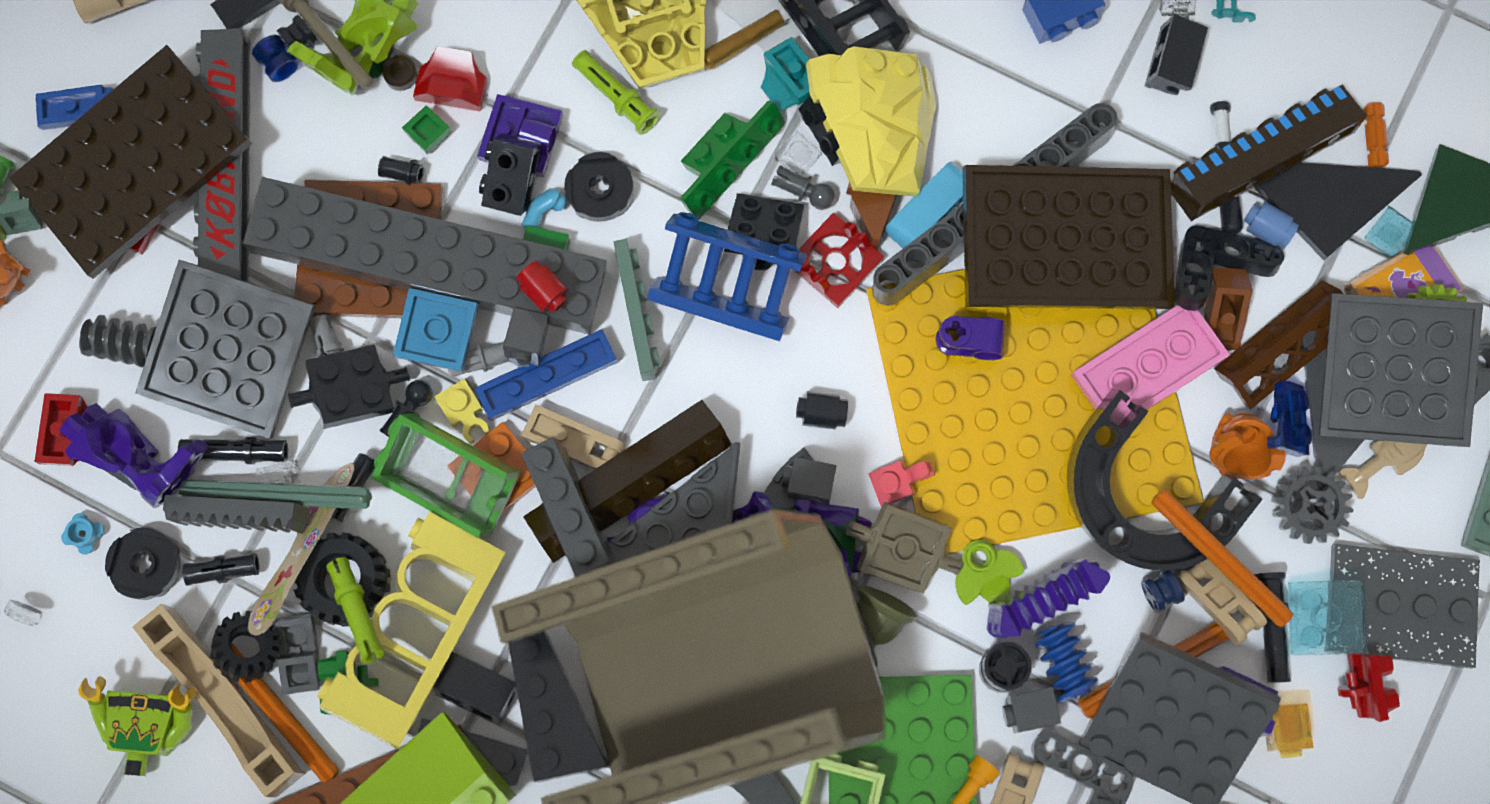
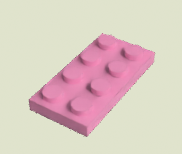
(1153, 362)

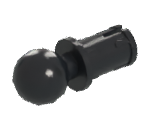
(417, 395)

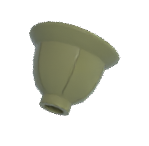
(883, 614)

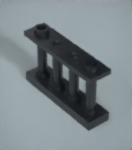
(822, 33)

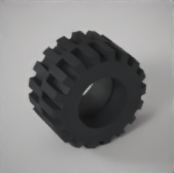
(313, 573)

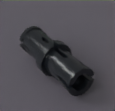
(220, 569)

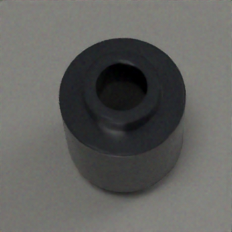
(822, 410)

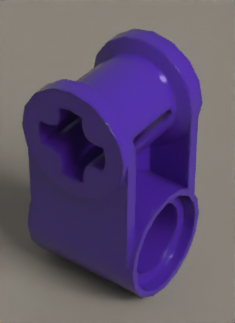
(977, 337)

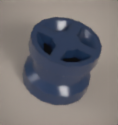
(1162, 591)

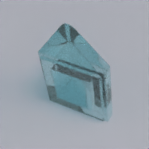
(1389, 232)

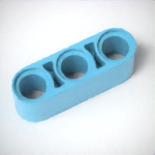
(931, 205)

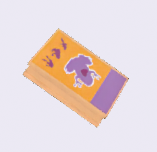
(1404, 275)

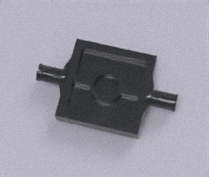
(348, 386)

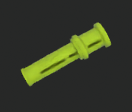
(629, 98)

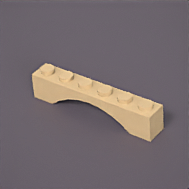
(247, 734)

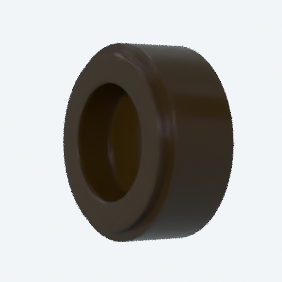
(399, 73)

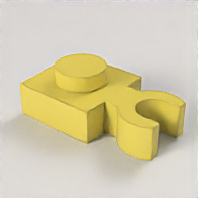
(461, 407)

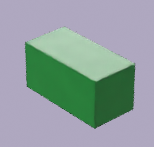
(547, 237)

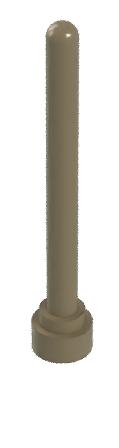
(329, 39)

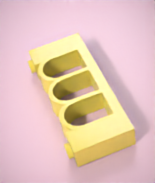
(455, 550)

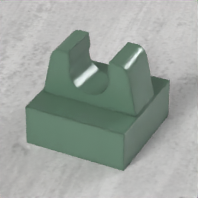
(18, 215)

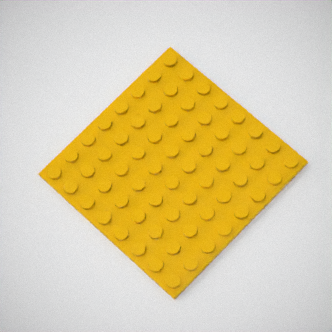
(1009, 424)

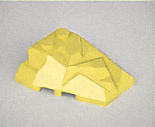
(652, 36)
(879, 113)

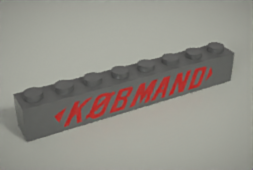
(224, 199)

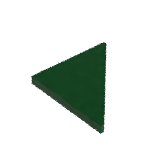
(1451, 201)

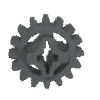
(1322, 516)

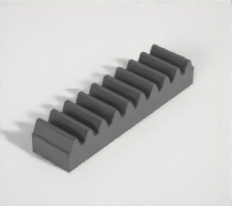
(236, 513)

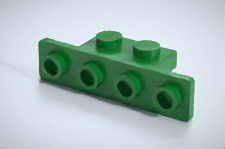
(725, 154)

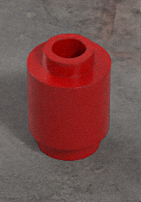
(542, 287)

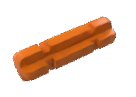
(1376, 135)

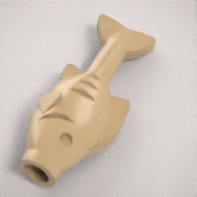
(1396, 454)

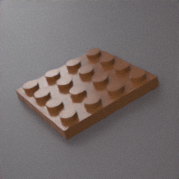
(355, 297)

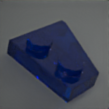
(1290, 413)

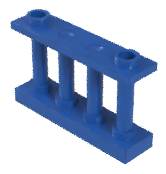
(703, 300)

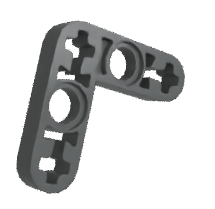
(1101, 792)

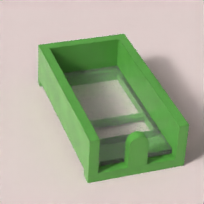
(445, 474)

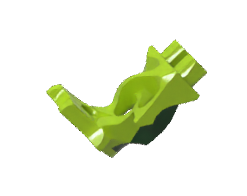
(371, 25)

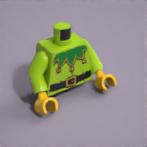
(139, 721)

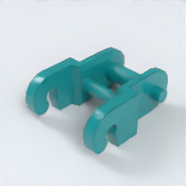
(1237, 16)

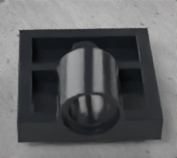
(766, 220)

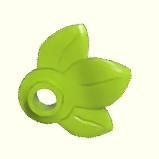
(988, 579)

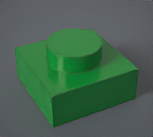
(426, 129)

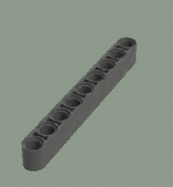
(950, 228)

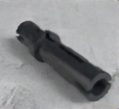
(245, 450)

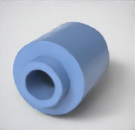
(1271, 224)

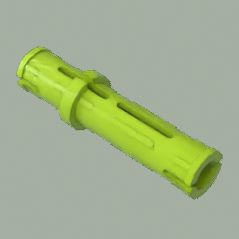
(349, 596)

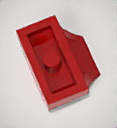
(451, 80)
(50, 441)

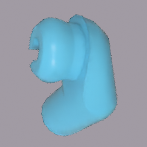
(541, 204)

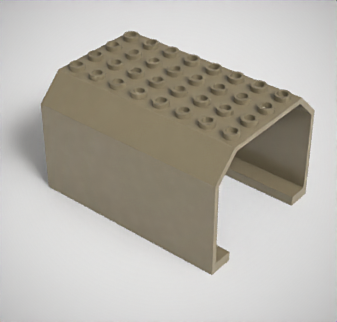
(714, 658)

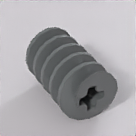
(116, 342)

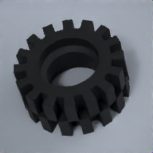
(237, 665)

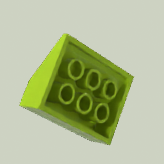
(435, 769)

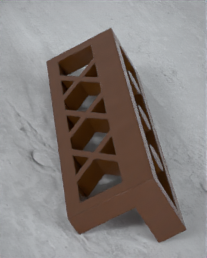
(1280, 337)

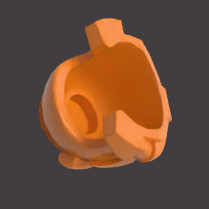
(1242, 449)

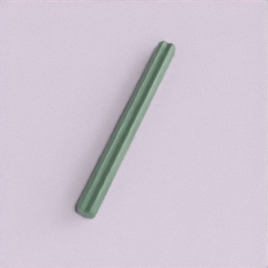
(277, 492)

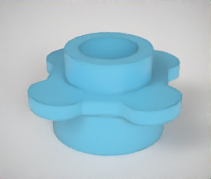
(72, 531)

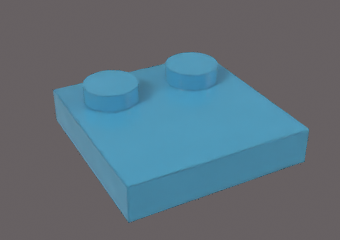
(436, 330)

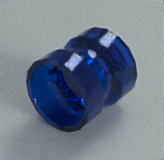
(273, 55)

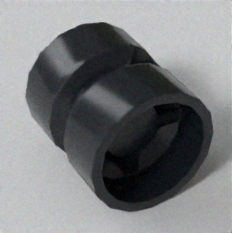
(1005, 667)

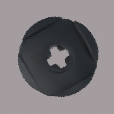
(595, 206)
(155, 580)

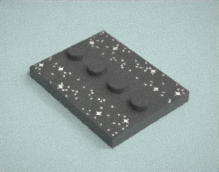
(1415, 603)

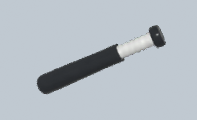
(1230, 211)

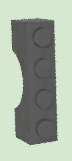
(565, 506)

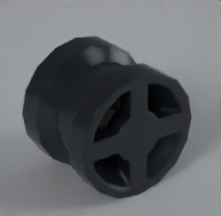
(297, 31)

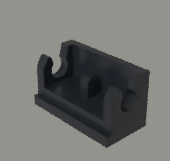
(1176, 55)
(475, 688)

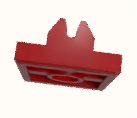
(870, 259)

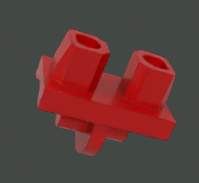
(1367, 688)

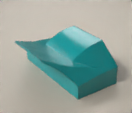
(786, 74)

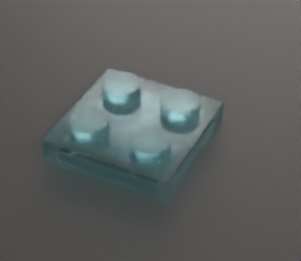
(1327, 618)

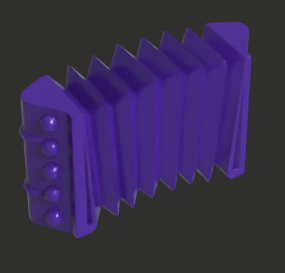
(1047, 596)

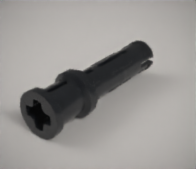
(1275, 636)

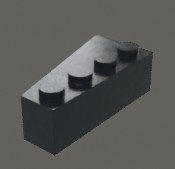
(552, 717)

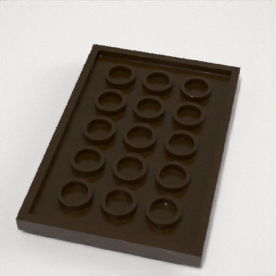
(130, 161)
(1067, 237)

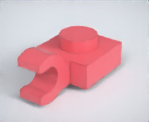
(896, 481)

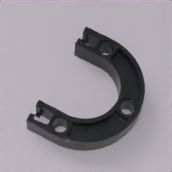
(1097, 514)

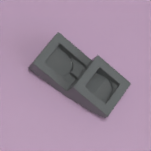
(298, 654)

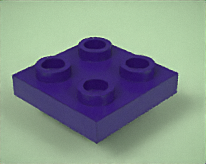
(524, 121)

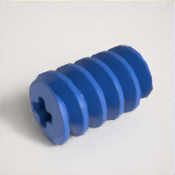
(1065, 661)

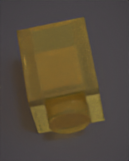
(1291, 731)

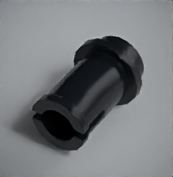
(401, 170)

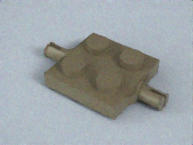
(904, 547)

